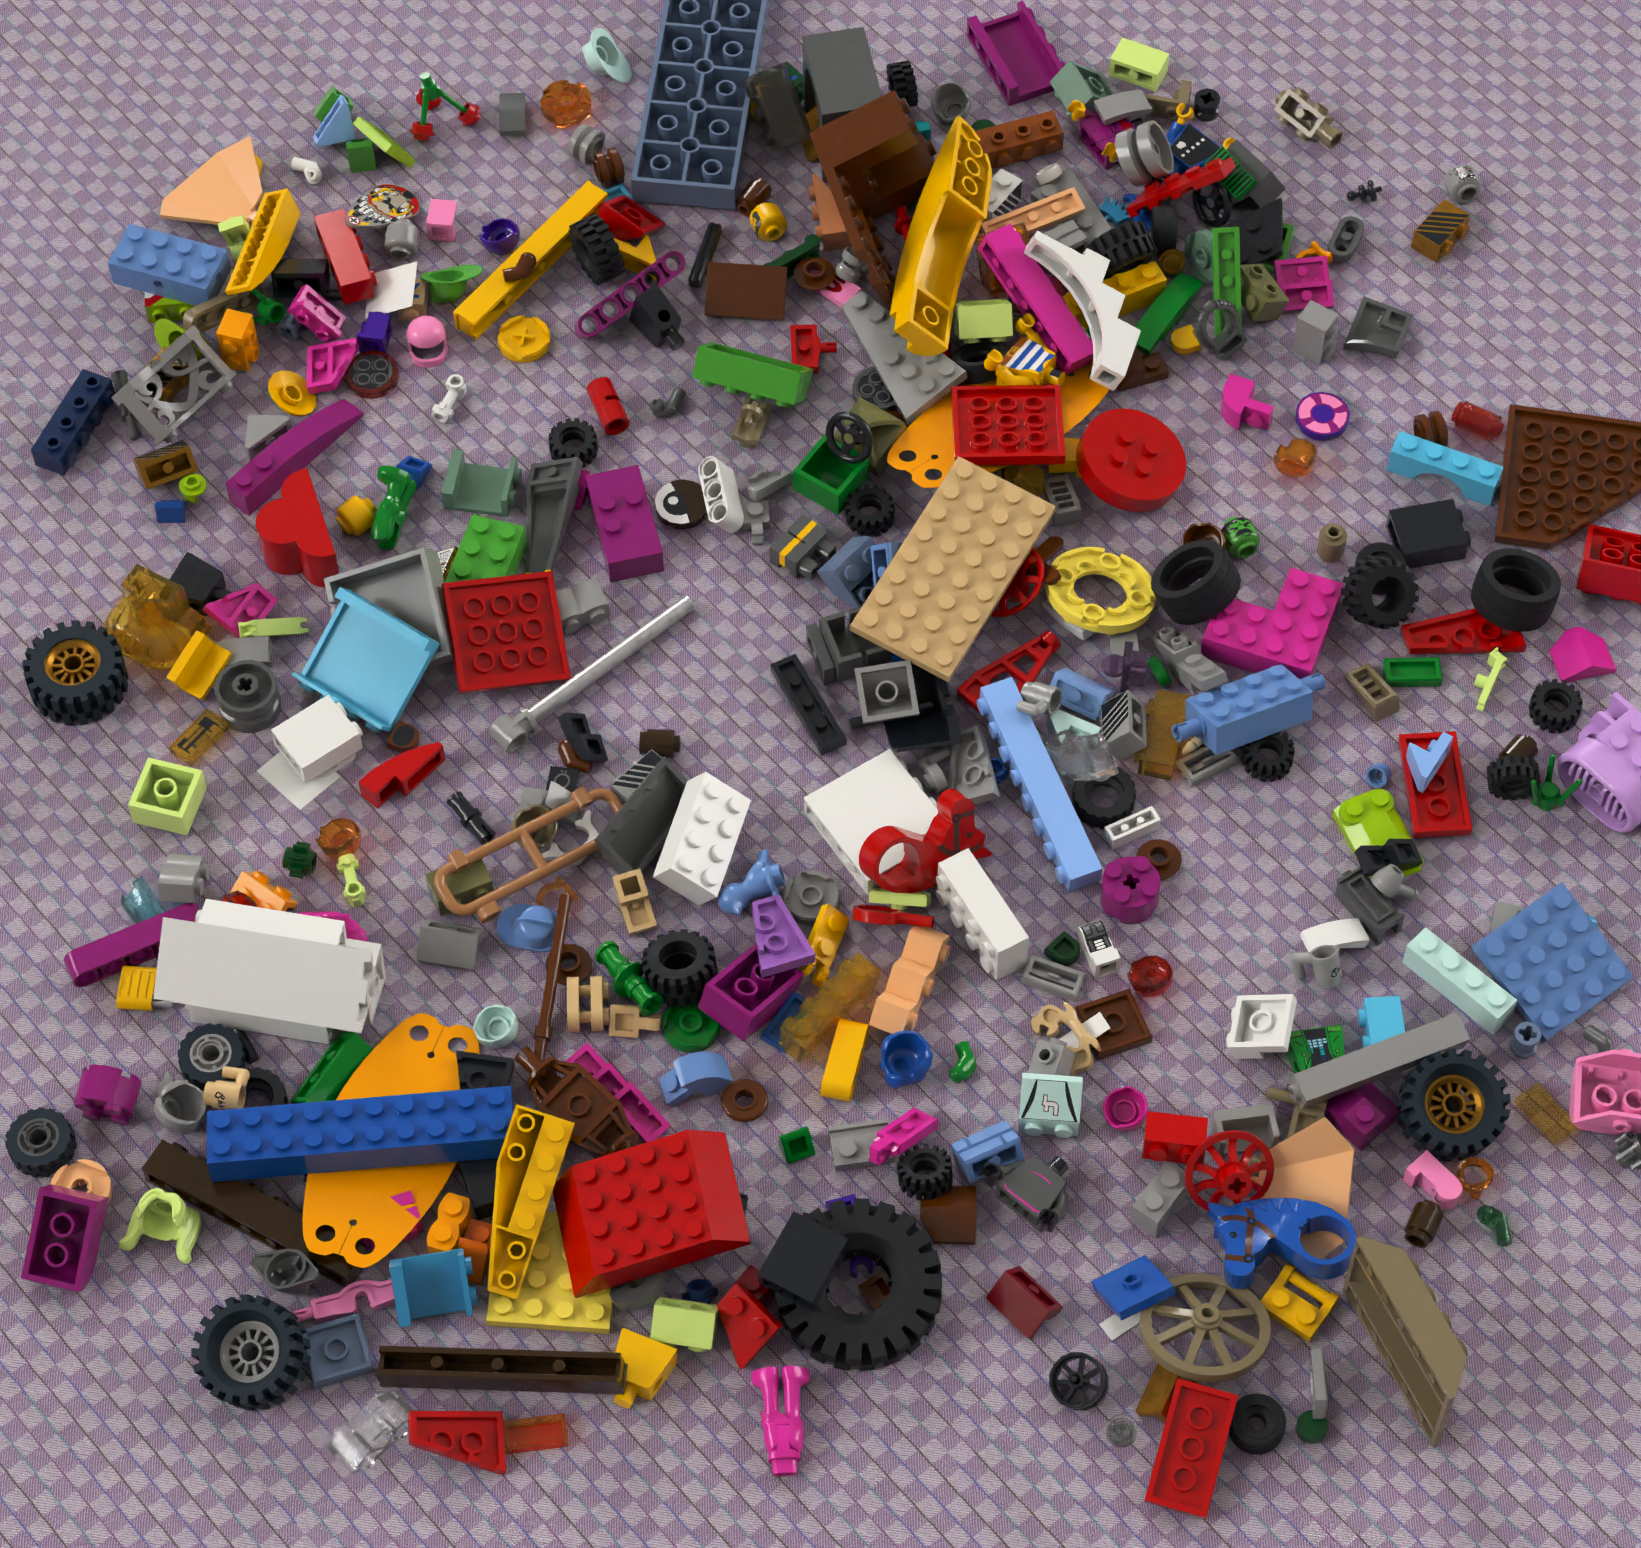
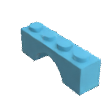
(1417, 456)

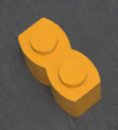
(452, 1223)

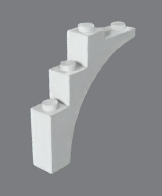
(1100, 304)

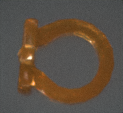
(560, 883)
(1475, 1190)

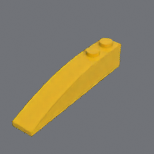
(265, 241)

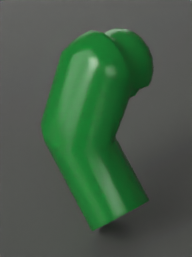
(966, 1064)

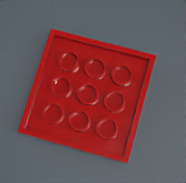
(1008, 424)
(505, 632)

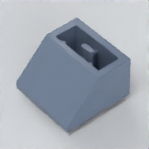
(850, 571)

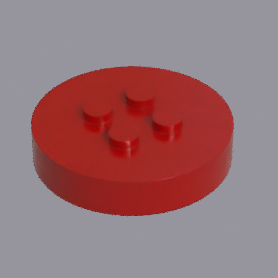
(1130, 460)

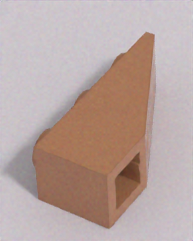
(825, 211)

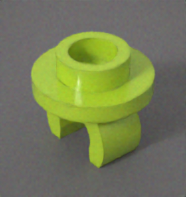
(192, 486)

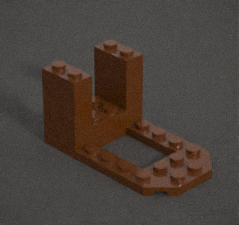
(873, 169)

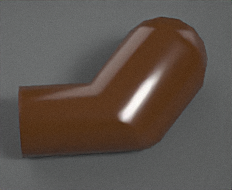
(523, 268)

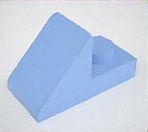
(1426, 763)

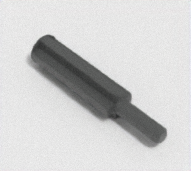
(120, 379)

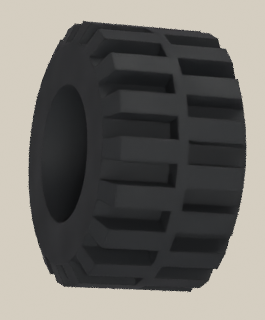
(1125, 247)
(1399, 595)
(674, 952)

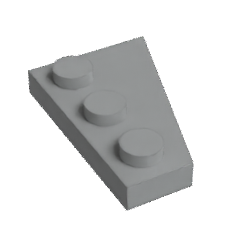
(972, 768)

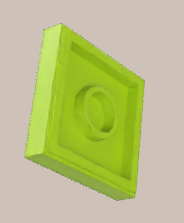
(384, 142)

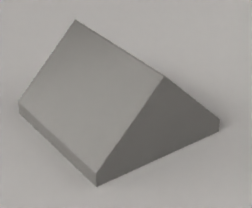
(886, 692)

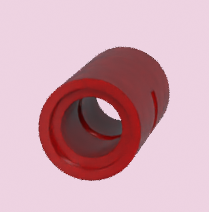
(608, 406)

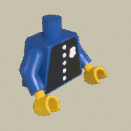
(1189, 144)

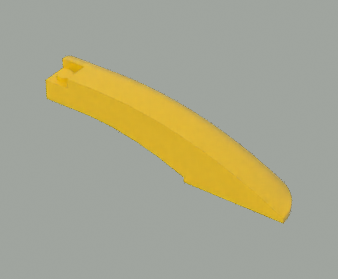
(941, 241)

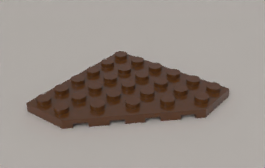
(1563, 474)

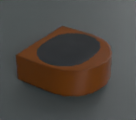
(403, 738)

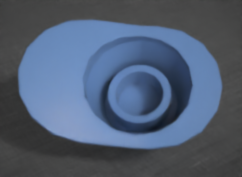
(527, 927)

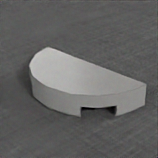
(765, 483)

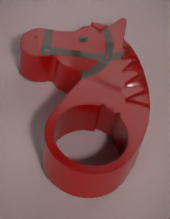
(947, 835)

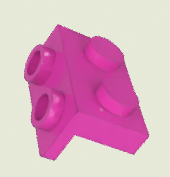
(317, 314)

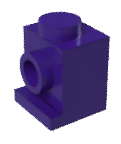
(375, 332)

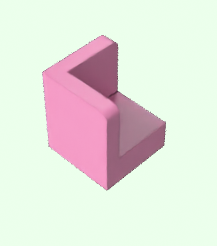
(441, 220)

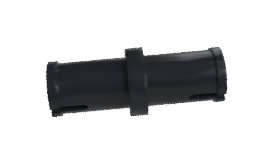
(471, 818)

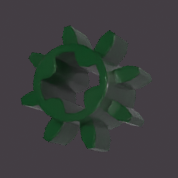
(299, 860)

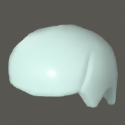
(496, 1026)

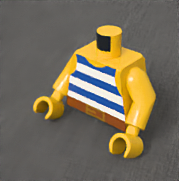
(1027, 361)

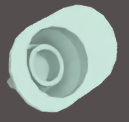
(605, 57)

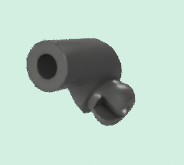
(662, 409)
(1598, 1038)

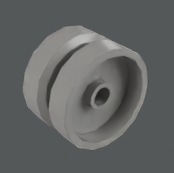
(1144, 153)

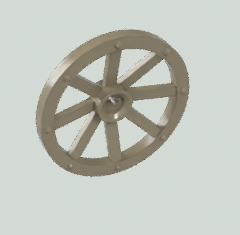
(1206, 1323)

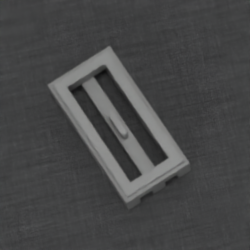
(1219, 762)
(1051, 982)

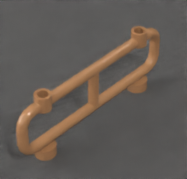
(486, 906)

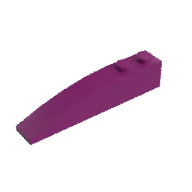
(288, 454)

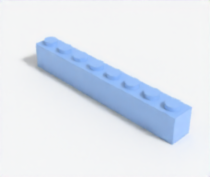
(1039, 785)

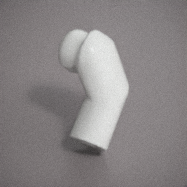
(310, 168)

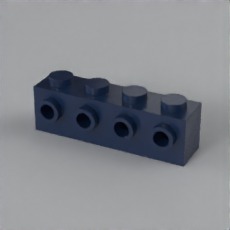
(73, 422)

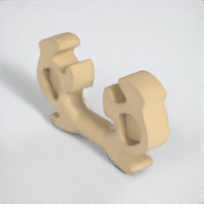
(1051, 1019)

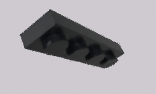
(808, 704)

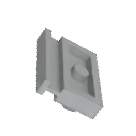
(852, 1142)

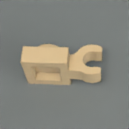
(627, 1021)

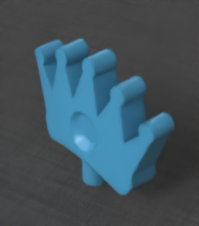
(1113, 212)

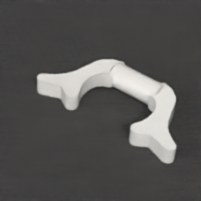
(583, 825)

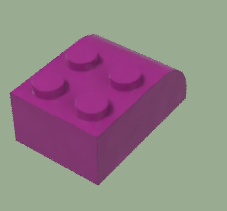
(743, 999)
(64, 1237)

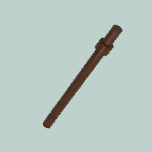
(543, 1031)

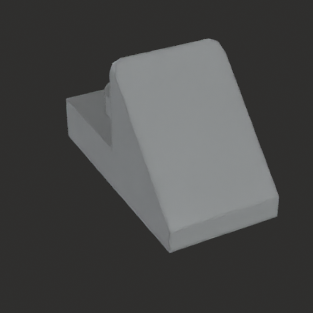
(550, 799)

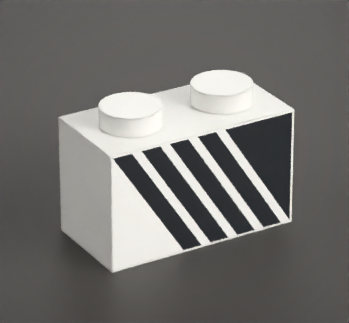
(1004, 194)

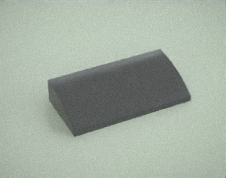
(644, 820)

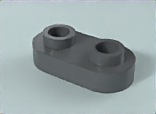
(1343, 243)

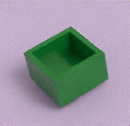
(828, 478)

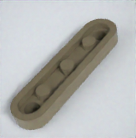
(211, 312)

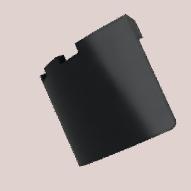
(930, 728)

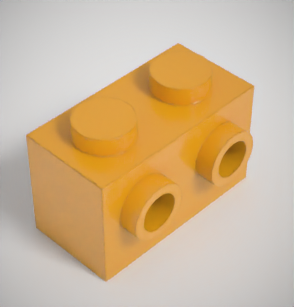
(238, 340)

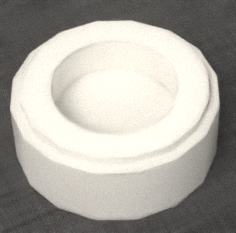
(1048, 173)

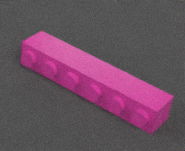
(1035, 295)

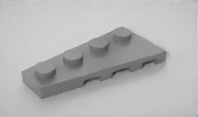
(1092, 221)

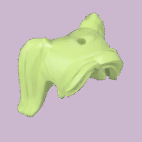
(164, 1218)

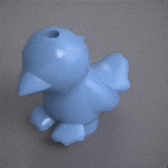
(760, 882)

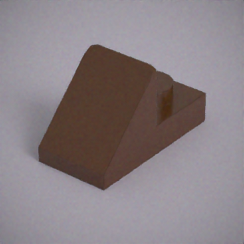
(1143, 370)

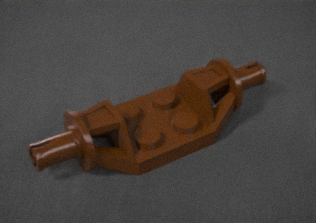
(580, 1101)

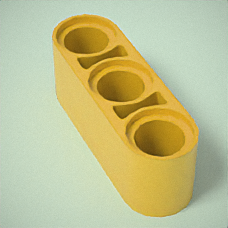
(844, 1060)

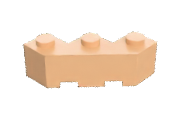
(910, 980)

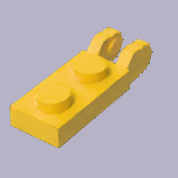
(825, 940)

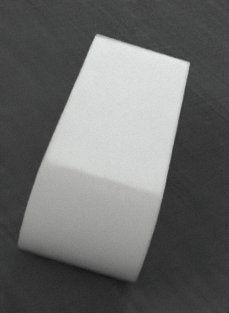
(721, 494)

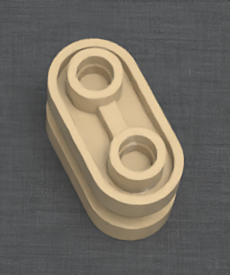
(598, 1015)

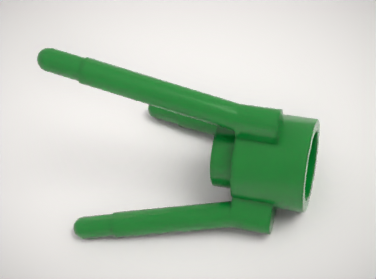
(268, 309)
(1549, 794)

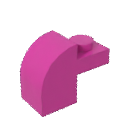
(1239, 406)

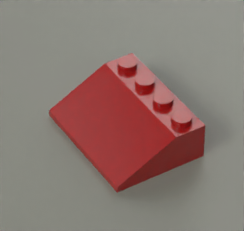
(1611, 564)

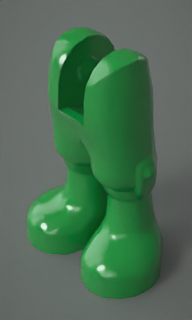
(393, 509)

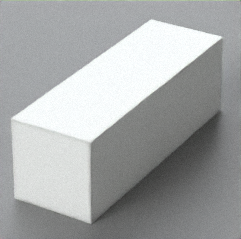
(1132, 827)

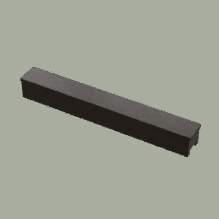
(502, 1369)

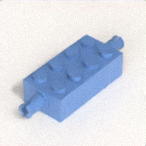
(1249, 709)

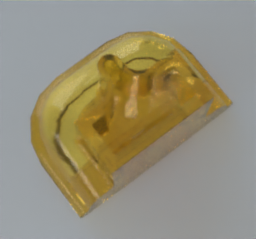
(153, 619)

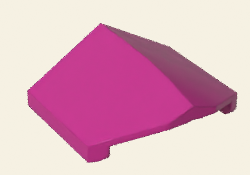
(1581, 655)

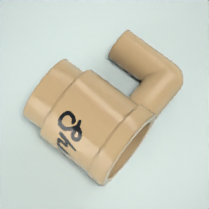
(227, 1094)

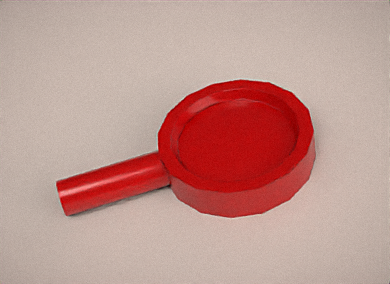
(885, 915)

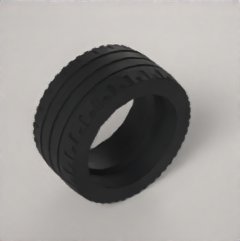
(1520, 570)
(1206, 597)

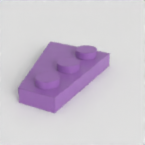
(778, 938)

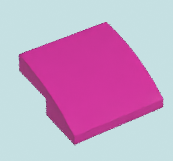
(1304, 281)

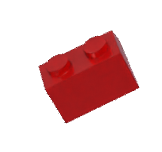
(1173, 1137)

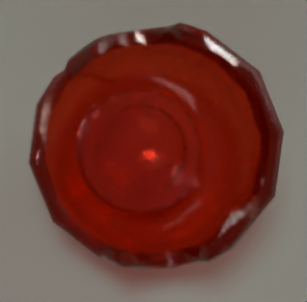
(1150, 976)

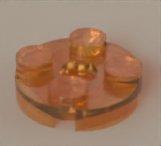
(570, 114)

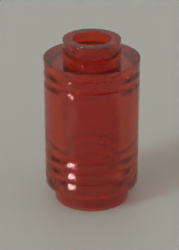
(1477, 420)

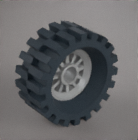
(220, 1341)

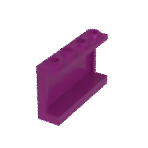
(1015, 54)

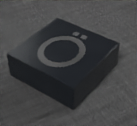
(564, 777)

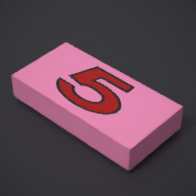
(839, 291)

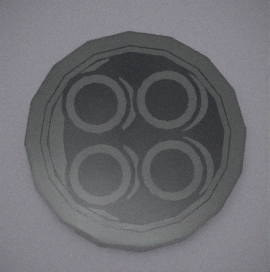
(872, 389)

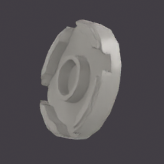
(807, 894)

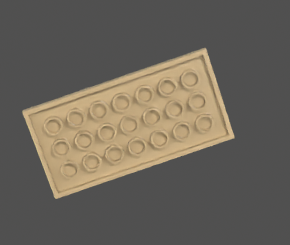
(952, 569)

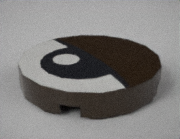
(681, 504)

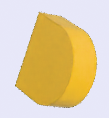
(1184, 341)

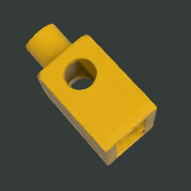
(648, 1366)

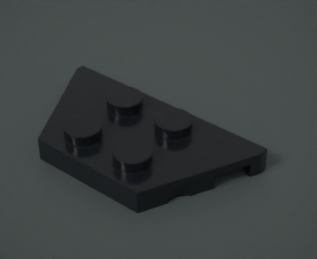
(1261, 234)

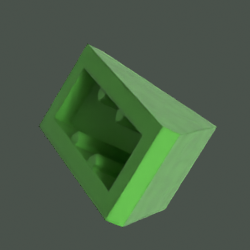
(361, 155)

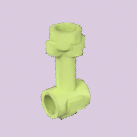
(354, 891)

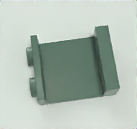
(480, 487)

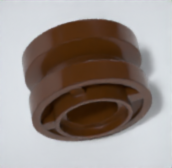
(609, 167)
(1431, 428)

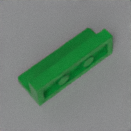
(333, 1069)

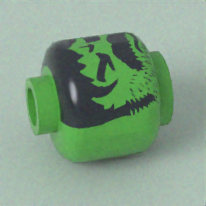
(1241, 537)

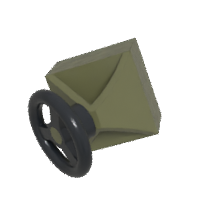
(867, 432)

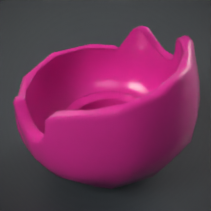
(1125, 1109)

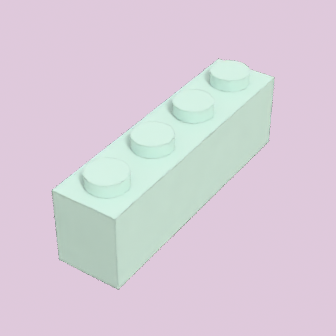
(1459, 981)

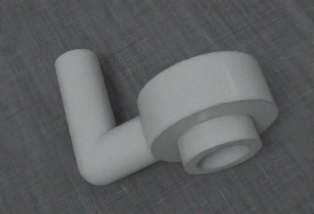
(933, 775)

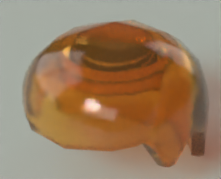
(1296, 458)
(339, 837)

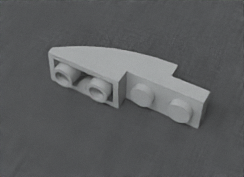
(1186, 661)

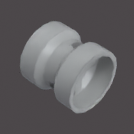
(850, 267)

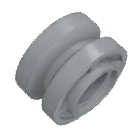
(585, 142)

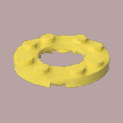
(1092, 617)

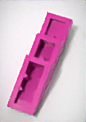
(639, 1111)

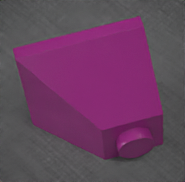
(1361, 1114)

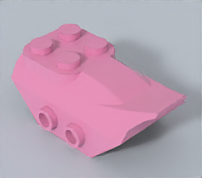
(1607, 1092)

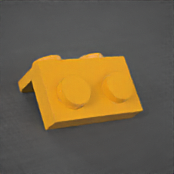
(264, 894)

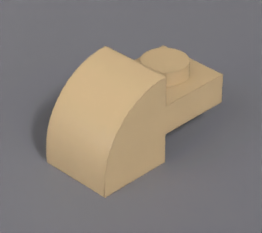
(634, 902)

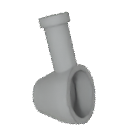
(1389, 882)

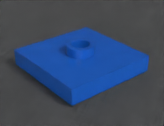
(1133, 1287)

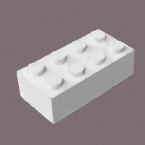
(701, 838)
(981, 915)

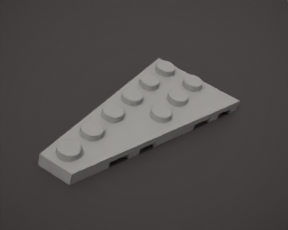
(912, 379)

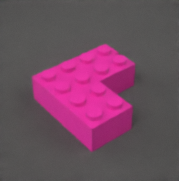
(1289, 635)

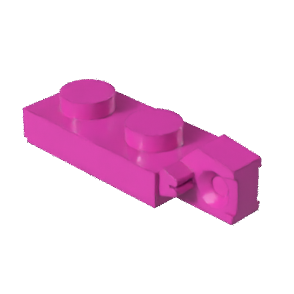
(901, 1135)

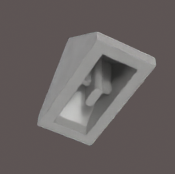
(263, 431)

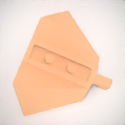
(219, 189)
(1314, 1168)

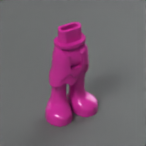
(782, 1432)

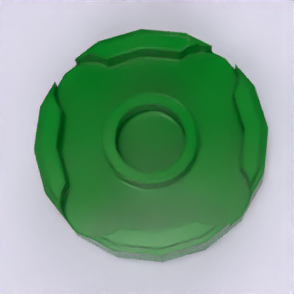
(689, 1028)

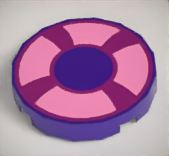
(1322, 416)

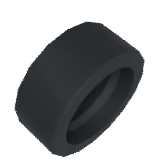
(972, 358)

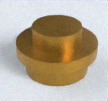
(1172, 261)

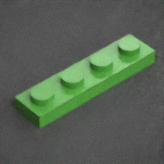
(1226, 272)

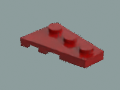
(461, 1436)

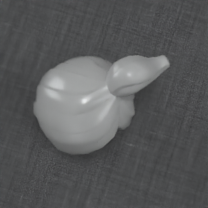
(179, 1105)

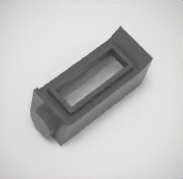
(1367, 904)

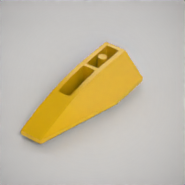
(523, 1190)

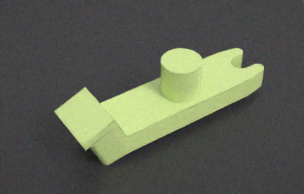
(272, 627)
(1497, 662)

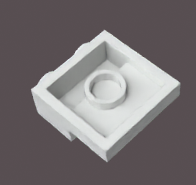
(1261, 1025)

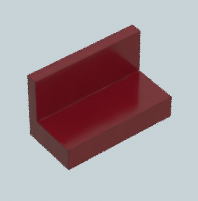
(1023, 1301)

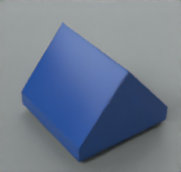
(171, 511)

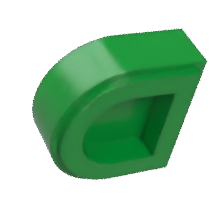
(1160, 671)

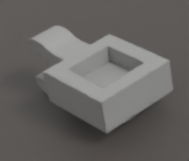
(756, 519)

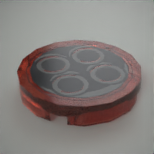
(372, 374)

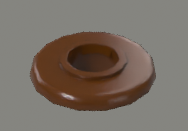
(814, 282)
(1164, 848)
(582, 967)
(742, 1088)

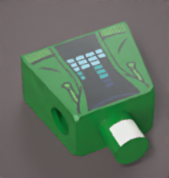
(1314, 1046)

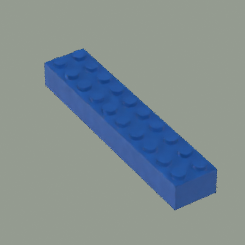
(358, 1133)

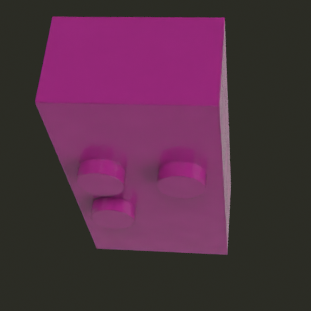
(624, 523)

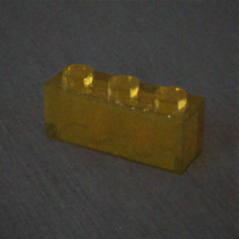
(1162, 749)

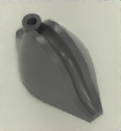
(286, 1271)

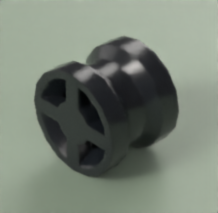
(1206, 105)

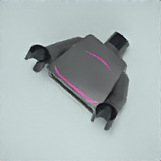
(1031, 1189)

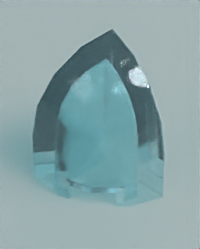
(141, 902)

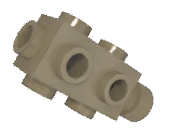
(1305, 117)

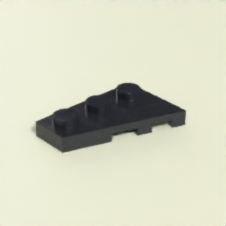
(483, 1070)

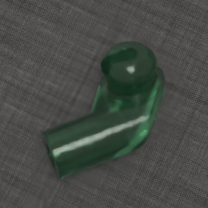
(1497, 1222)

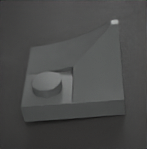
(1378, 328)

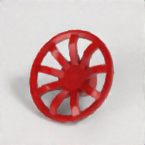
(1019, 587)
(1232, 1176)

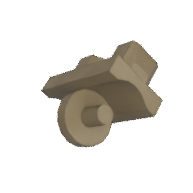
(751, 422)

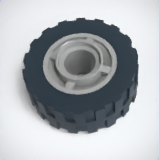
(205, 1042)

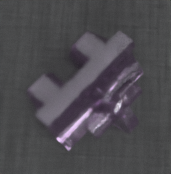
(1130, 666)

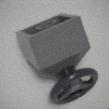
(1261, 194)

